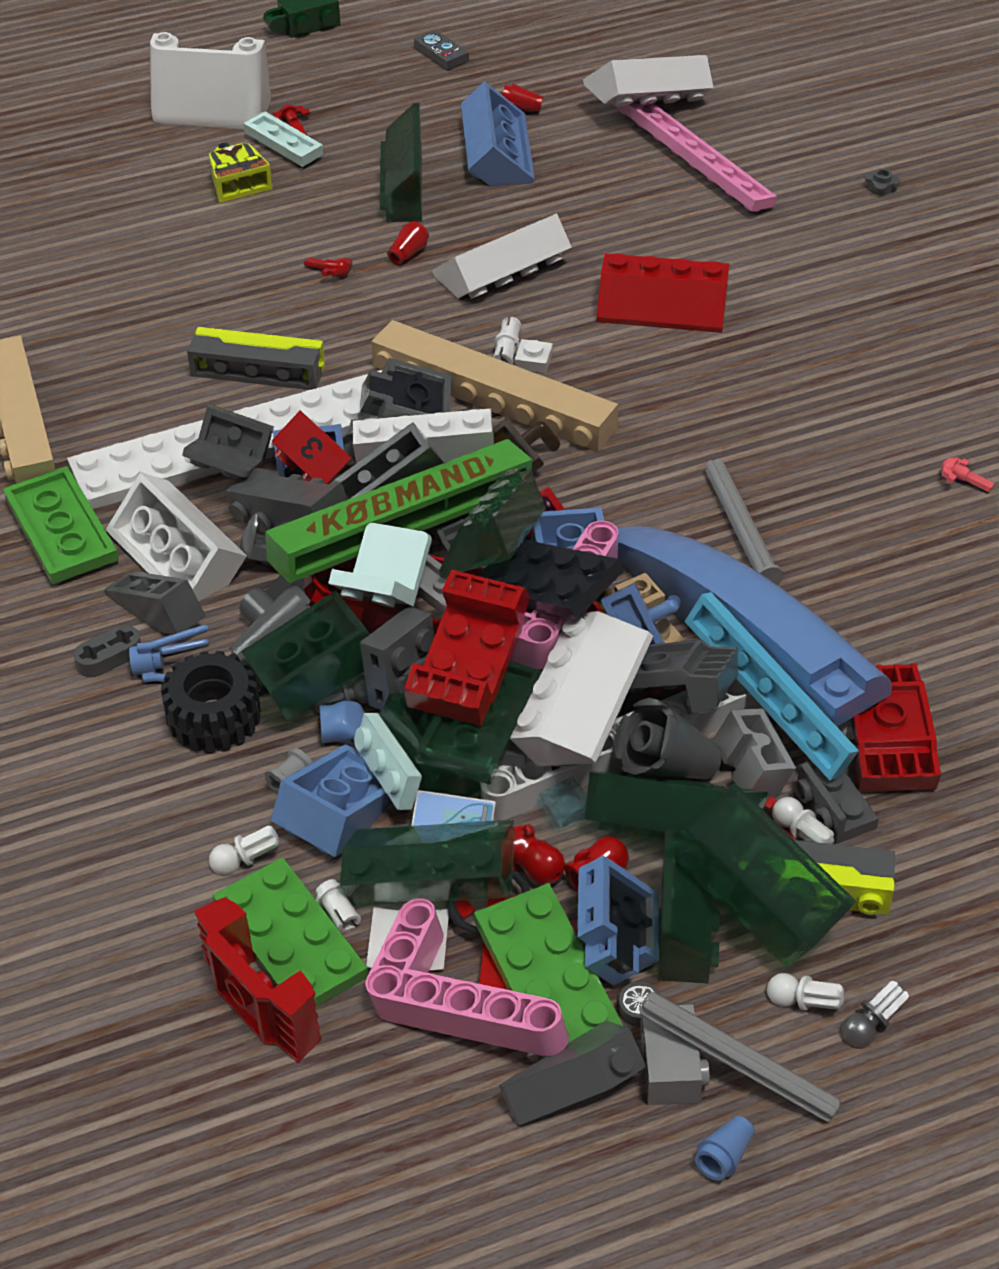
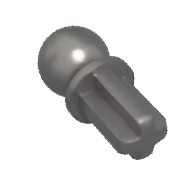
(859, 1029)

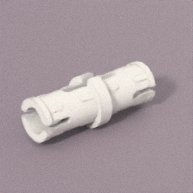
(507, 340)

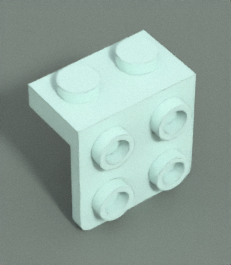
(386, 566)

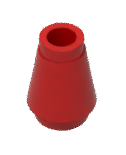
(522, 98)
(409, 241)

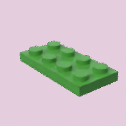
(60, 525)
(294, 932)
(544, 957)

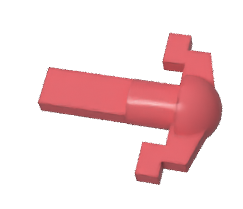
(957, 468)

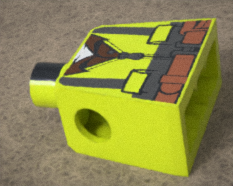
(238, 171)

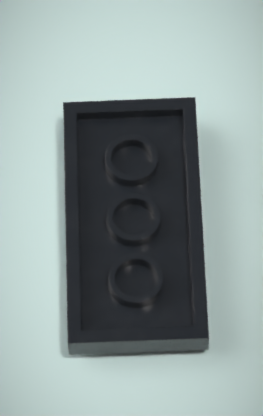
(557, 577)

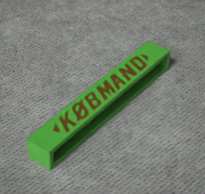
(410, 503)

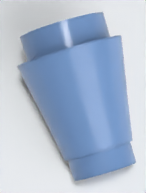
(723, 1149)

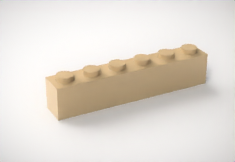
(21, 417)

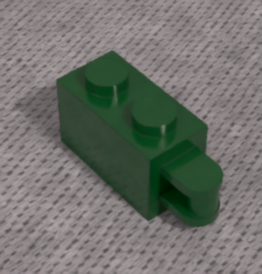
(302, 16)

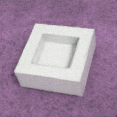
(534, 355)

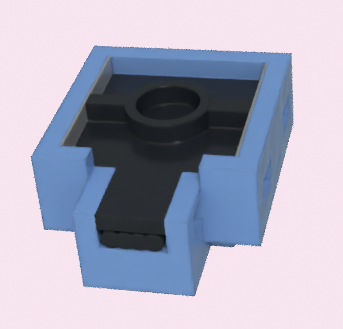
(616, 921)

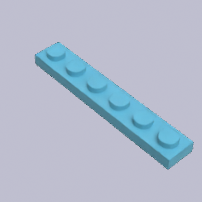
(774, 688)

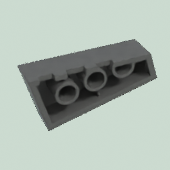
(280, 498)

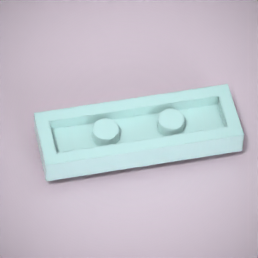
(283, 138)
(387, 761)

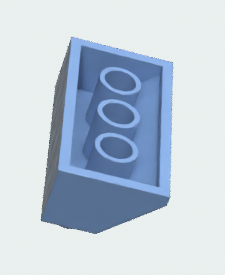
(496, 138)

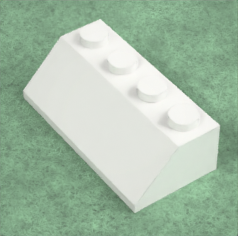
(651, 80)
(504, 257)
(448, 432)
(174, 537)
(580, 690)

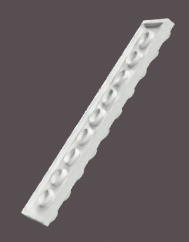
(110, 472)

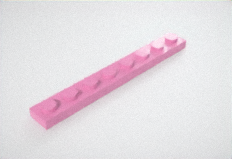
(700, 156)

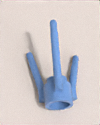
(148, 656)

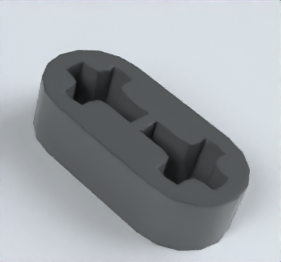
(106, 651)

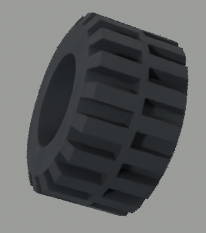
(215, 722)

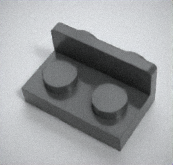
(835, 803)

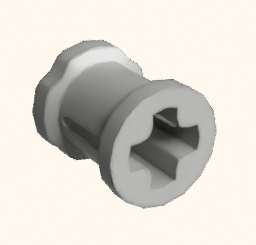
(296, 761)

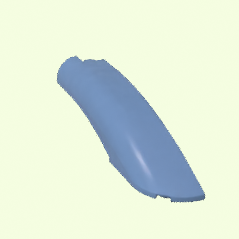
(793, 635)

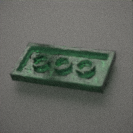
(473, 749)

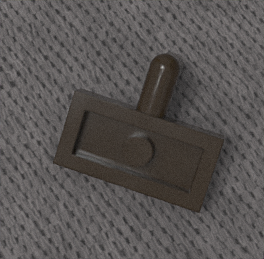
(506, 430)

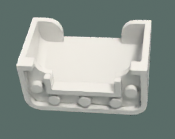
(208, 84)

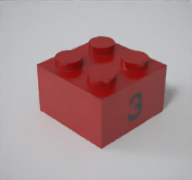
(311, 450)

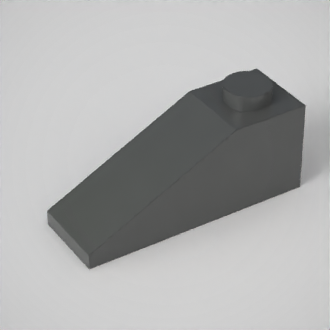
(158, 600)
(582, 1070)

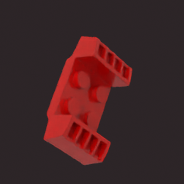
(468, 648)
(897, 737)
(276, 1015)

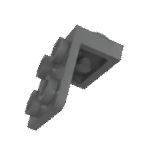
(230, 443)

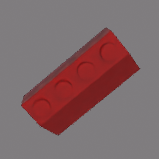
(663, 292)

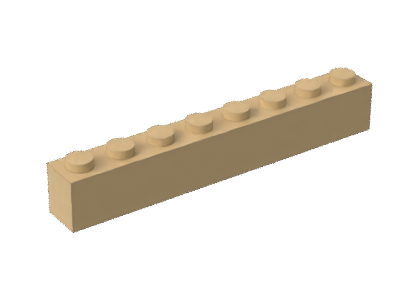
(502, 386)

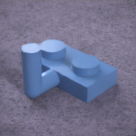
(631, 608)

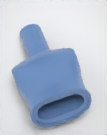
(340, 721)

